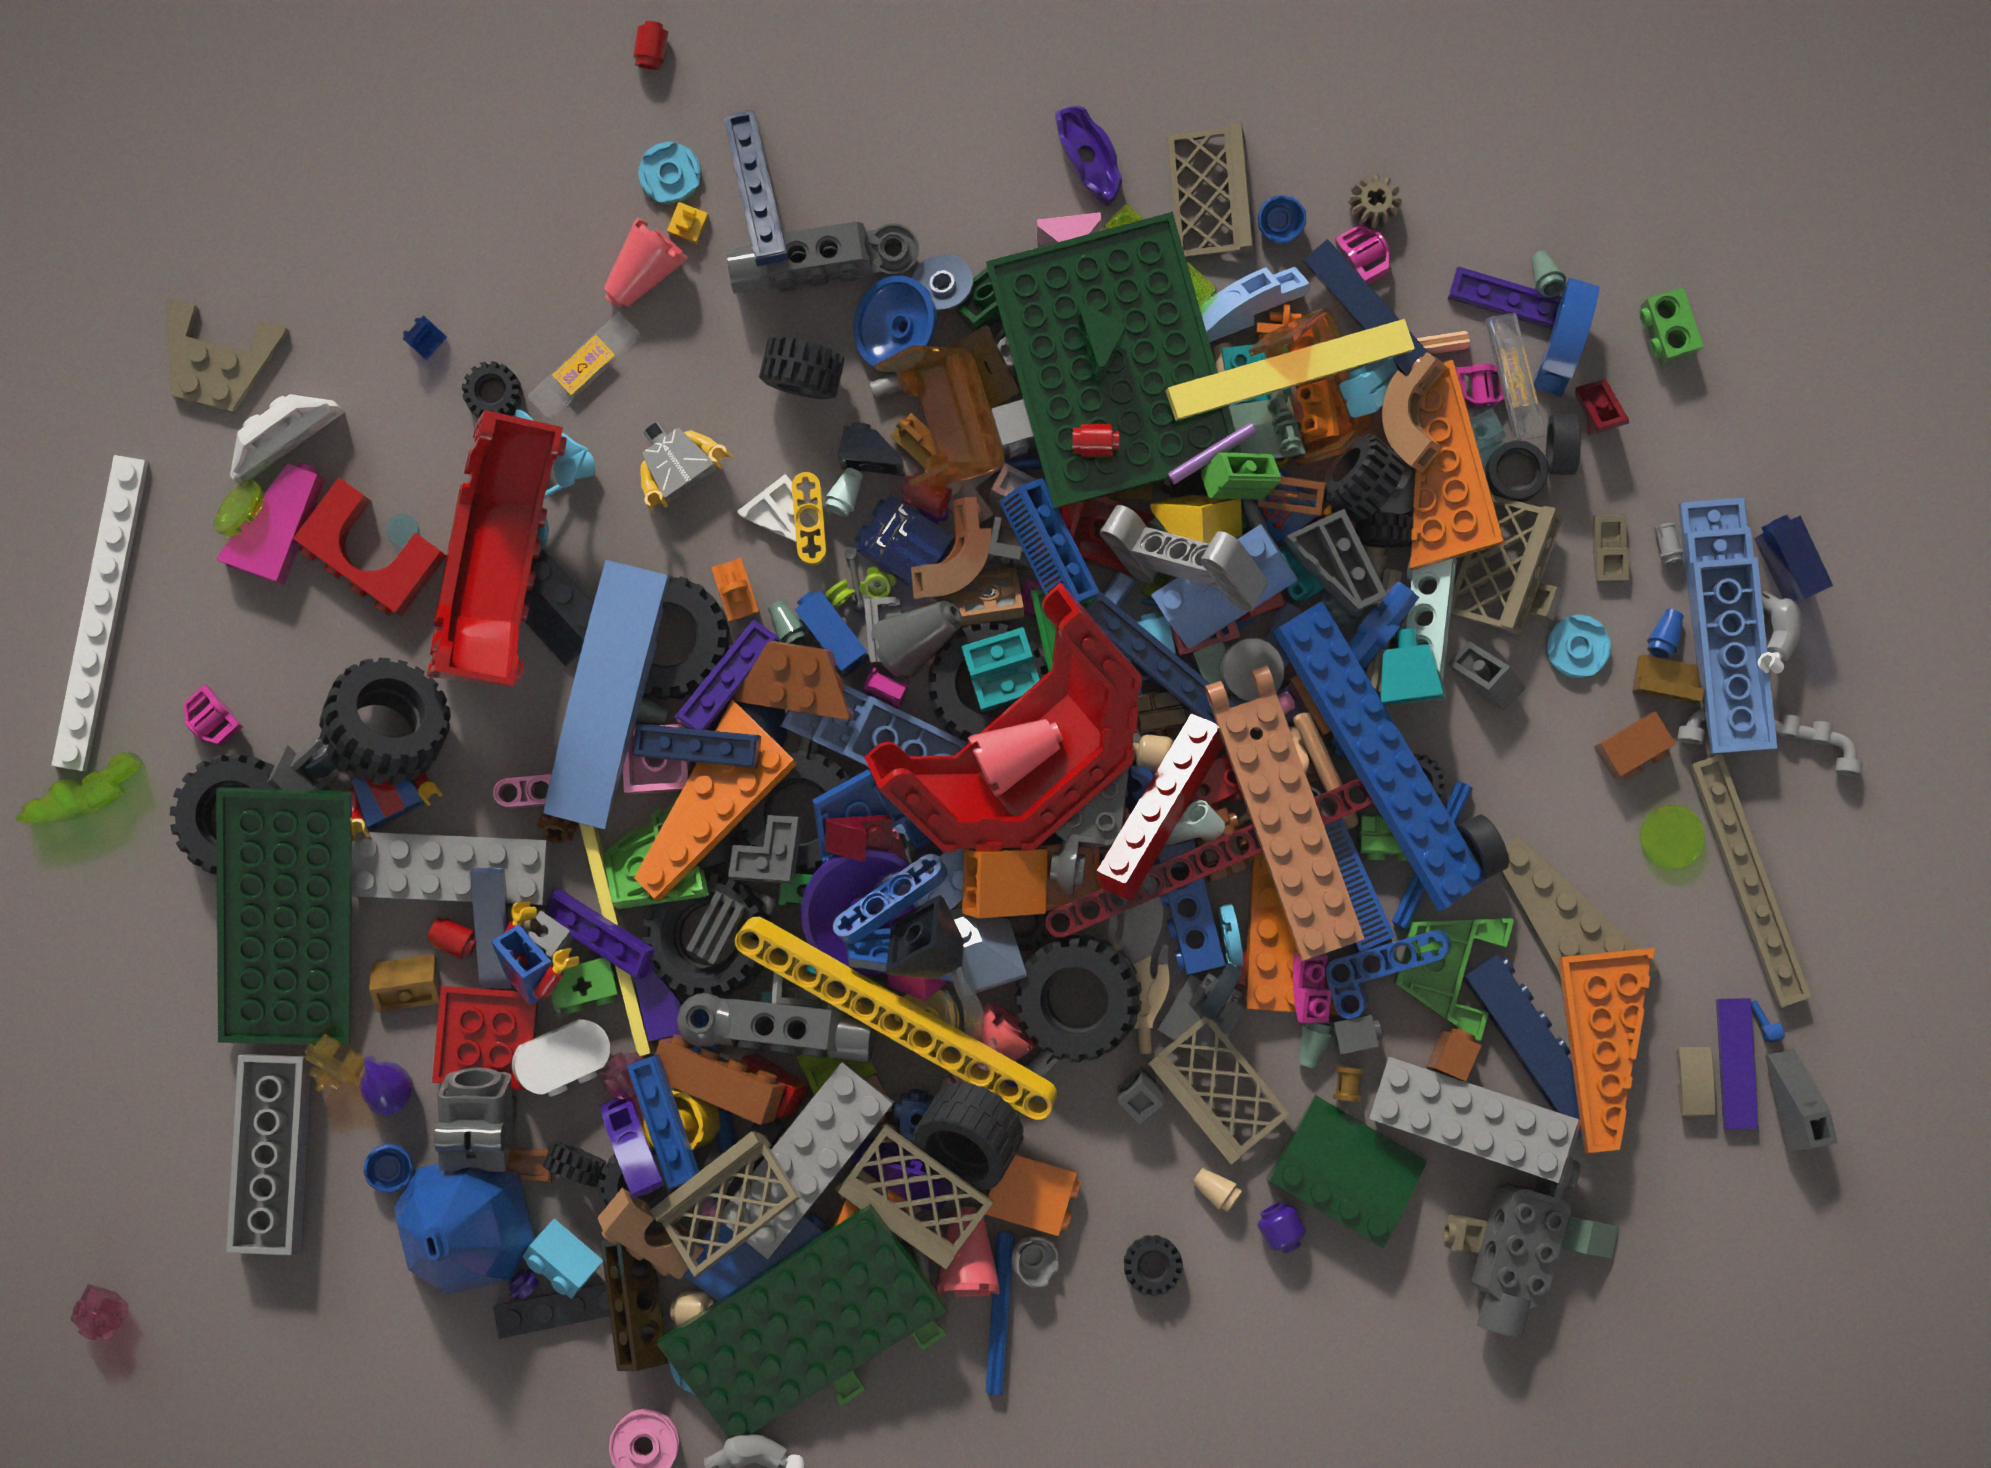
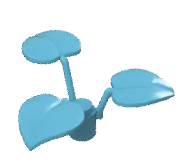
(573, 465)

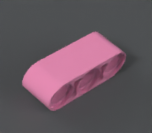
(525, 791)

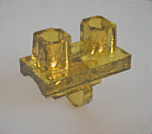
(322, 1056)

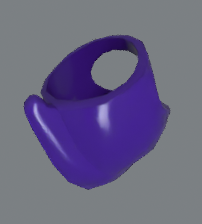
(385, 1086)

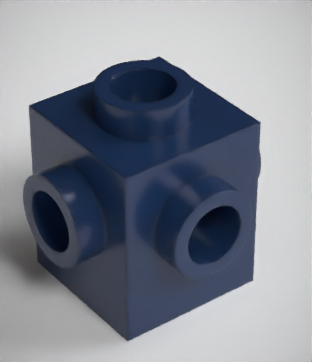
(910, 1111)

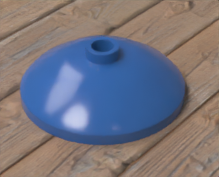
(885, 313)

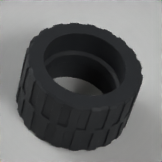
(970, 1134)

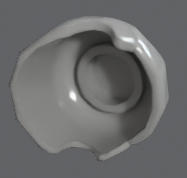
(1035, 1260)

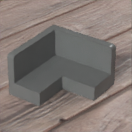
(1006, 549)

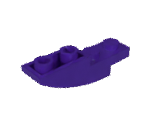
(631, 1146)

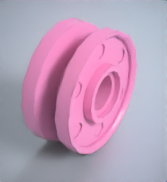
(649, 1424)

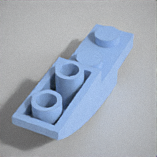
(1257, 292)

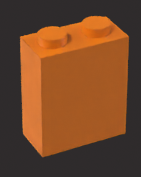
(1004, 882)
(1035, 1195)

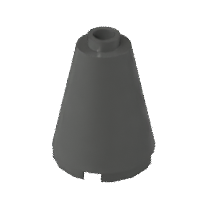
(915, 636)

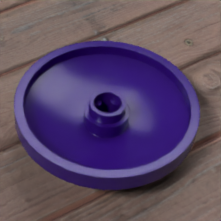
(839, 886)

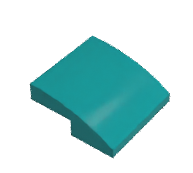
(1001, 668)

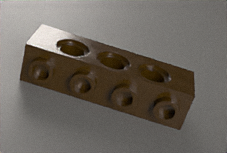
(633, 1308)

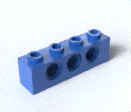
(1209, 953)

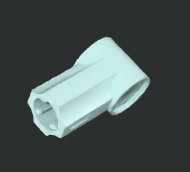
(1197, 821)

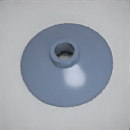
(945, 271)

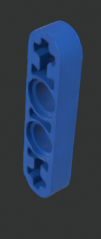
(892, 902)

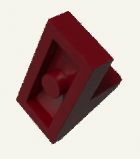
(1600, 407)
(854, 835)

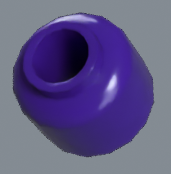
(1281, 1227)

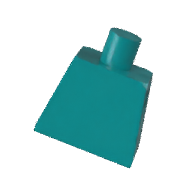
(1410, 672)

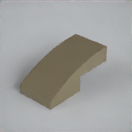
(1610, 547)
(1696, 1083)

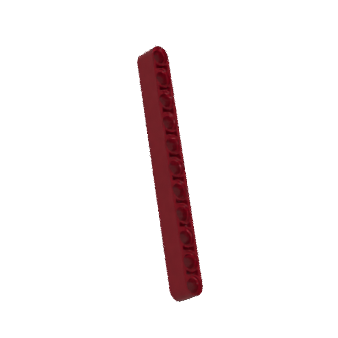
(1195, 869)

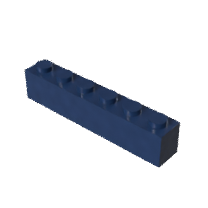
(1526, 1032)

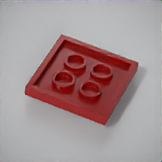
(481, 1030)

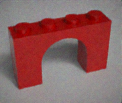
(326, 535)

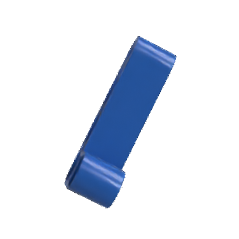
(1389, 964)

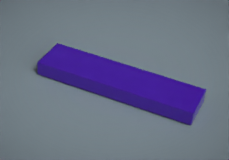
(1503, 297)
(725, 679)
(600, 934)
(1737, 1063)

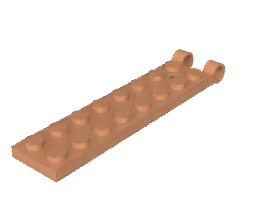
(1286, 819)

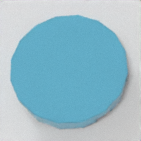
(669, 173)
(1578, 646)
(1231, 935)

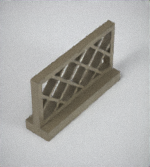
(1238, 190)
(1526, 578)
(1195, 1104)
(716, 1177)
(905, 1223)

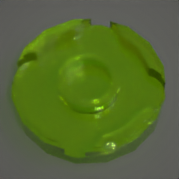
(239, 507)
(1672, 836)

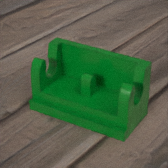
(793, 893)

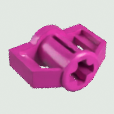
(1366, 252)
(1481, 385)
(886, 688)
(210, 717)

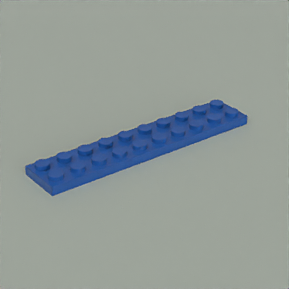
(1380, 755)

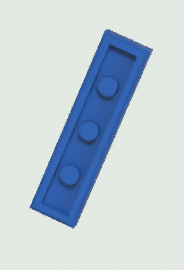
(663, 1121)

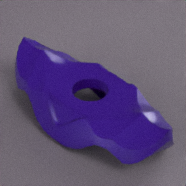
(1079, 131)

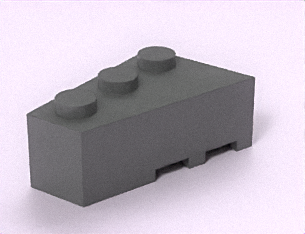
(1337, 561)

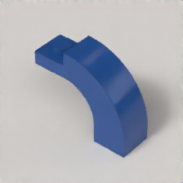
(1568, 336)

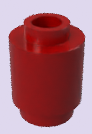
(650, 45)
(1095, 440)
(452, 938)

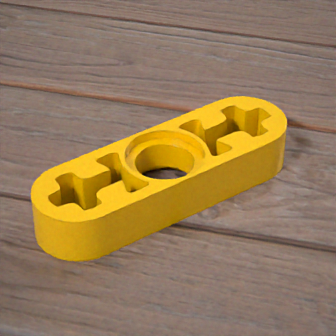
(815, 494)

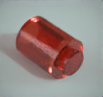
(928, 498)

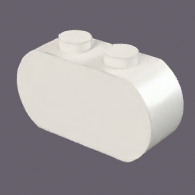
(561, 1057)

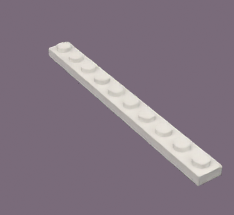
(100, 613)

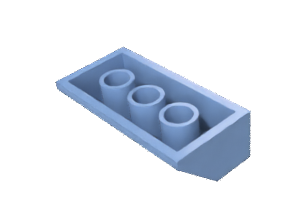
(1203, 610)

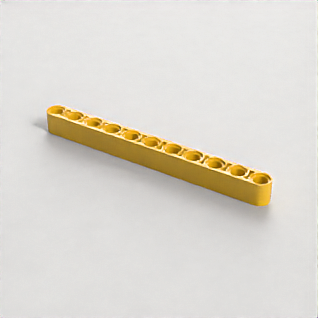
(879, 1018)

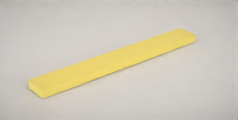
(1289, 369)
(627, 983)

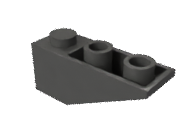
(1800, 1106)

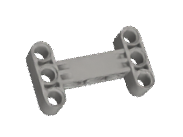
(1218, 564)

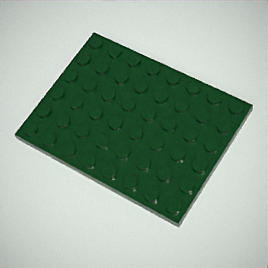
(1144, 282)

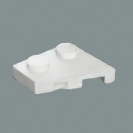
(775, 510)

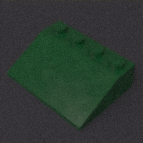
(1348, 1171)

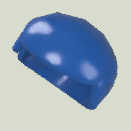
(1281, 219)
(1137, 783)
(388, 1168)

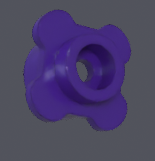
(523, 1284)

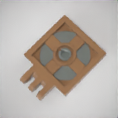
(988, 598)

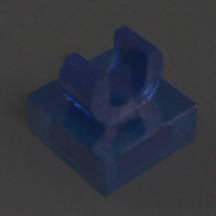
(424, 337)

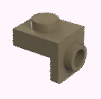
(1546, 601)
(1464, 1233)

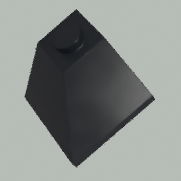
(868, 451)
(925, 942)

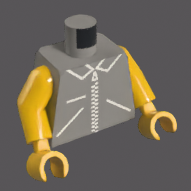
(676, 463)

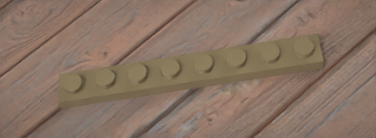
(1750, 881)

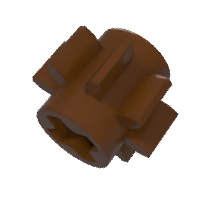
(557, 829)

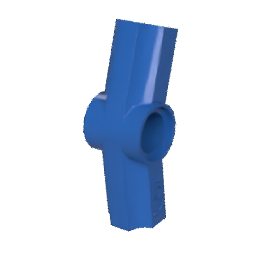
(1382, 623)

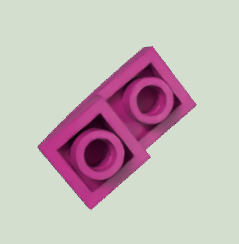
(1309, 989)

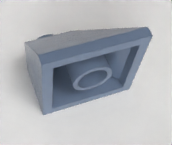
(989, 952)

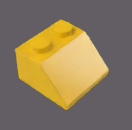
(1199, 516)

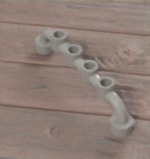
(1789, 727)

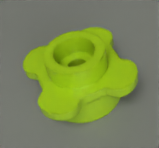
(875, 575)

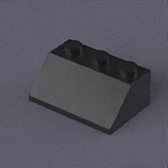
(557, 609)

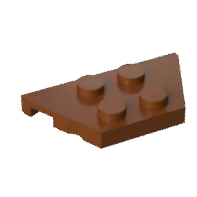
(796, 680)

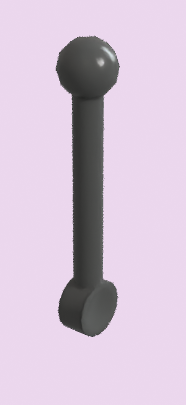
(851, 554)

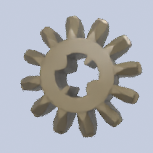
(1368, 191)

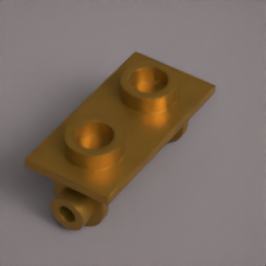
(914, 439)

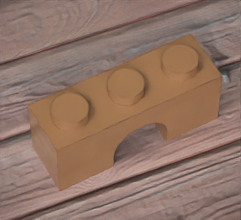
(626, 1222)

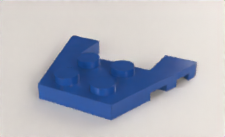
(856, 799)

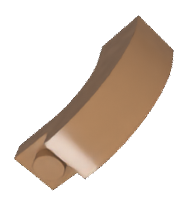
(1402, 412)
(965, 559)

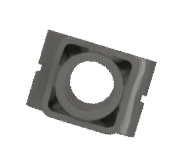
(475, 1120)

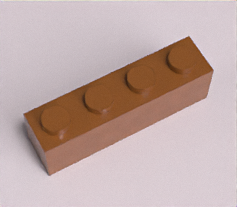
(720, 1080)

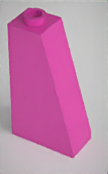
(267, 542)

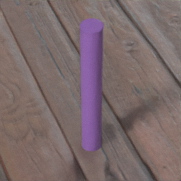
(1207, 455)

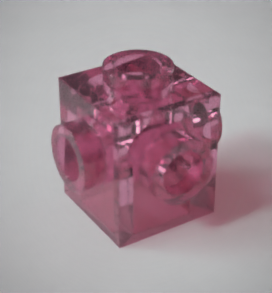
(614, 1082)
(98, 1312)

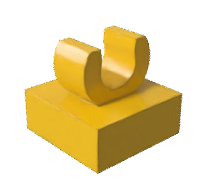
(688, 223)

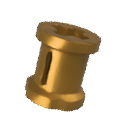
(1348, 1084)

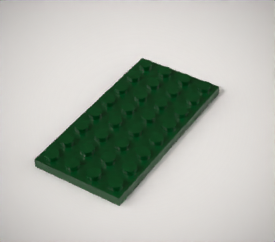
(284, 915)
(802, 1324)

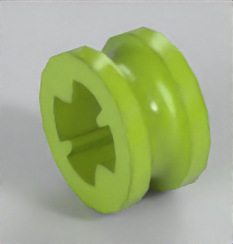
(839, 593)

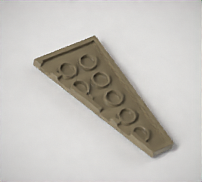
(1558, 912)

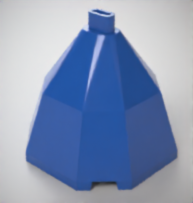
(463, 1226)

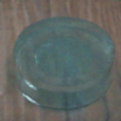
(401, 529)

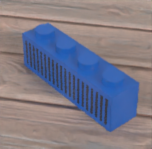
(1047, 541)
(1359, 887)

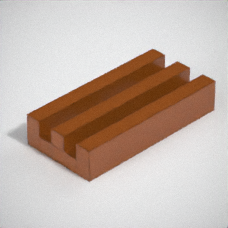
(1319, 497)

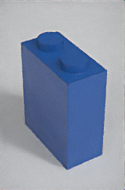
(831, 632)

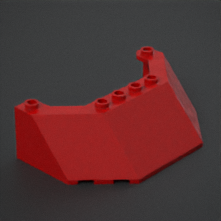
(493, 550)
(1095, 707)

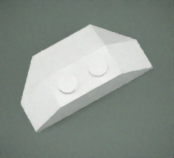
(278, 432)

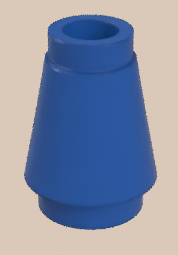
(1666, 634)

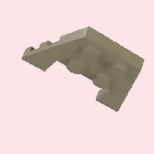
(213, 372)

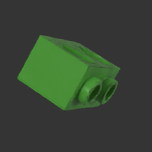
(1680, 324)

